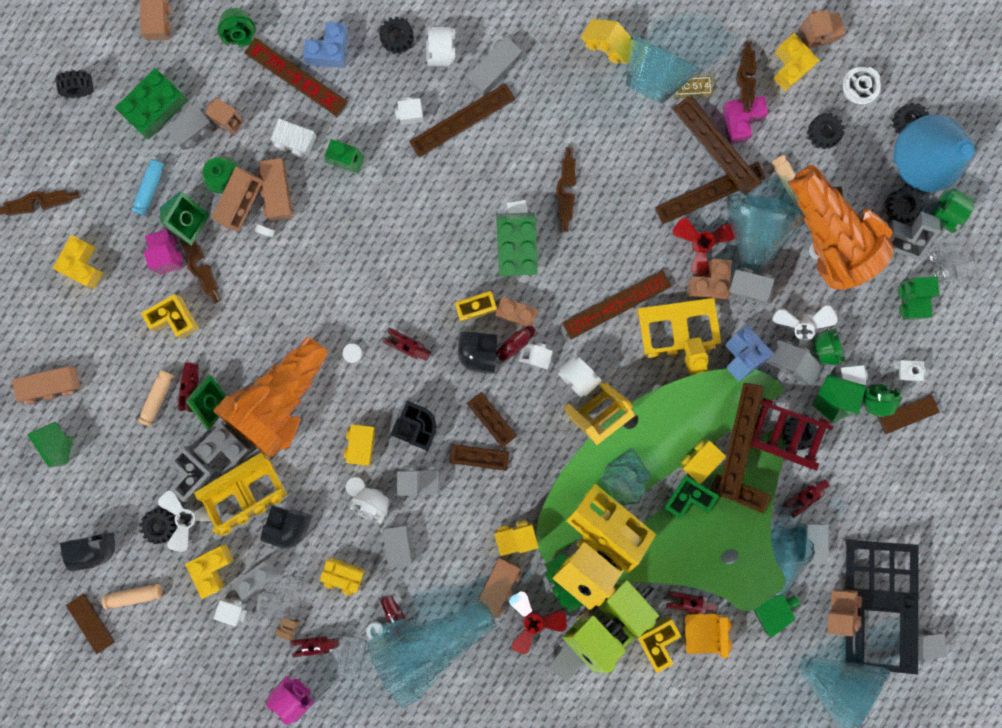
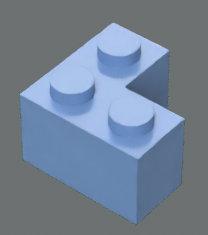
(331, 50)
(749, 353)

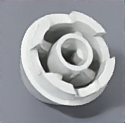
(861, 85)
(371, 504)

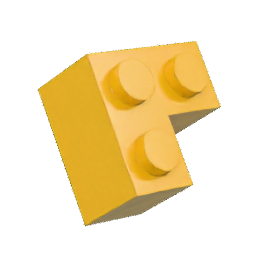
(609, 38)
(797, 61)
(73, 262)
(171, 312)
(516, 538)
(204, 570)
(655, 639)

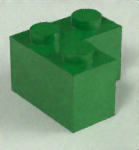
(917, 296)
(690, 493)
(562, 594)

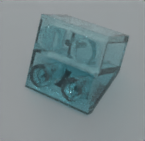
(626, 478)

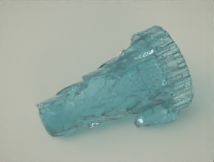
(414, 657)

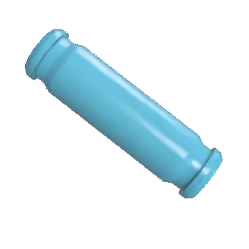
(148, 187)

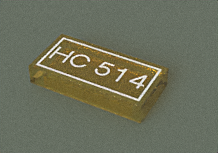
(696, 87)

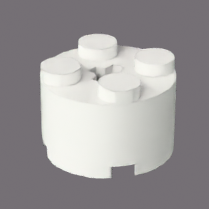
(440, 46)
(580, 375)

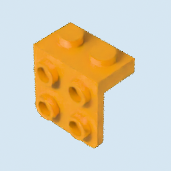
(708, 634)

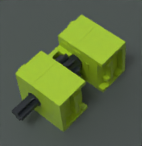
(605, 644)

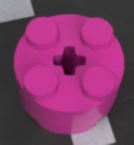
(289, 700)

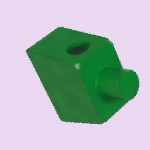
(343, 156)
(776, 614)

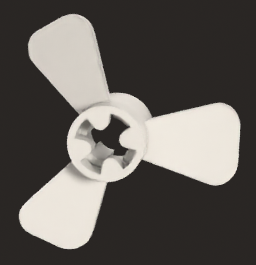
(824, 317)
(179, 539)

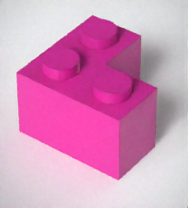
(738, 122)
(162, 252)

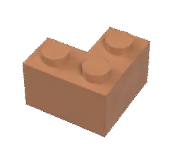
(821, 28)
(716, 283)
(844, 617)

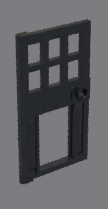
(886, 601)

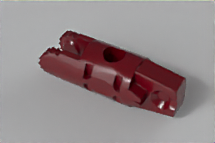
(515, 343)
(416, 348)
(188, 384)
(815, 493)
(700, 603)
(392, 610)
(314, 646)

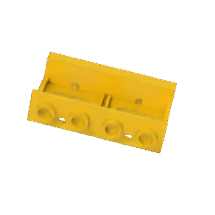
(677, 315)
(592, 426)
(237, 483)
(607, 534)

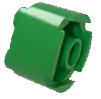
(953, 209)

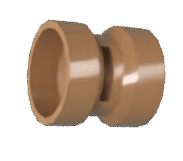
(287, 628)

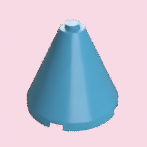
(932, 153)

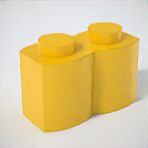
(696, 356)

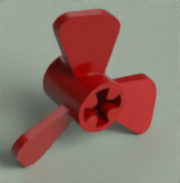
(686, 231)
(553, 621)

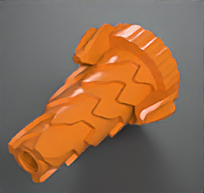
(848, 245)
(264, 408)

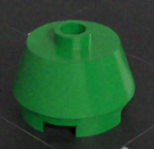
(236, 27)
(217, 173)
(828, 347)
(881, 400)

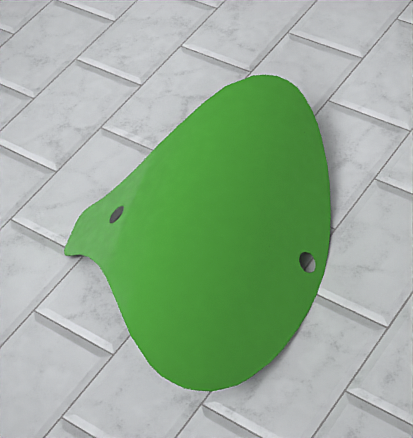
(690, 548)

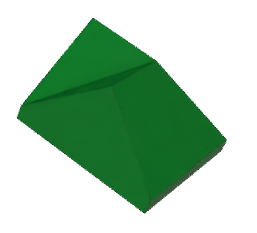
(183, 217)
(839, 398)
(205, 400)
(52, 444)

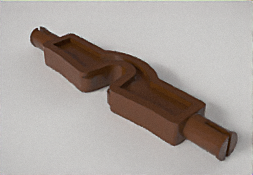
(747, 84)
(567, 179)
(46, 201)
(203, 273)

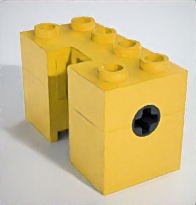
(590, 572)

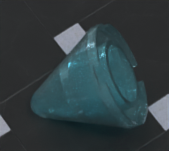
(761, 227)
(844, 688)

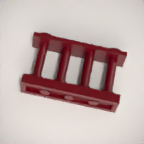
(790, 453)

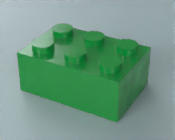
(151, 103)
(517, 244)

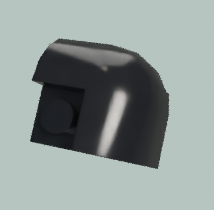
(477, 351)
(415, 425)
(285, 527)
(88, 551)

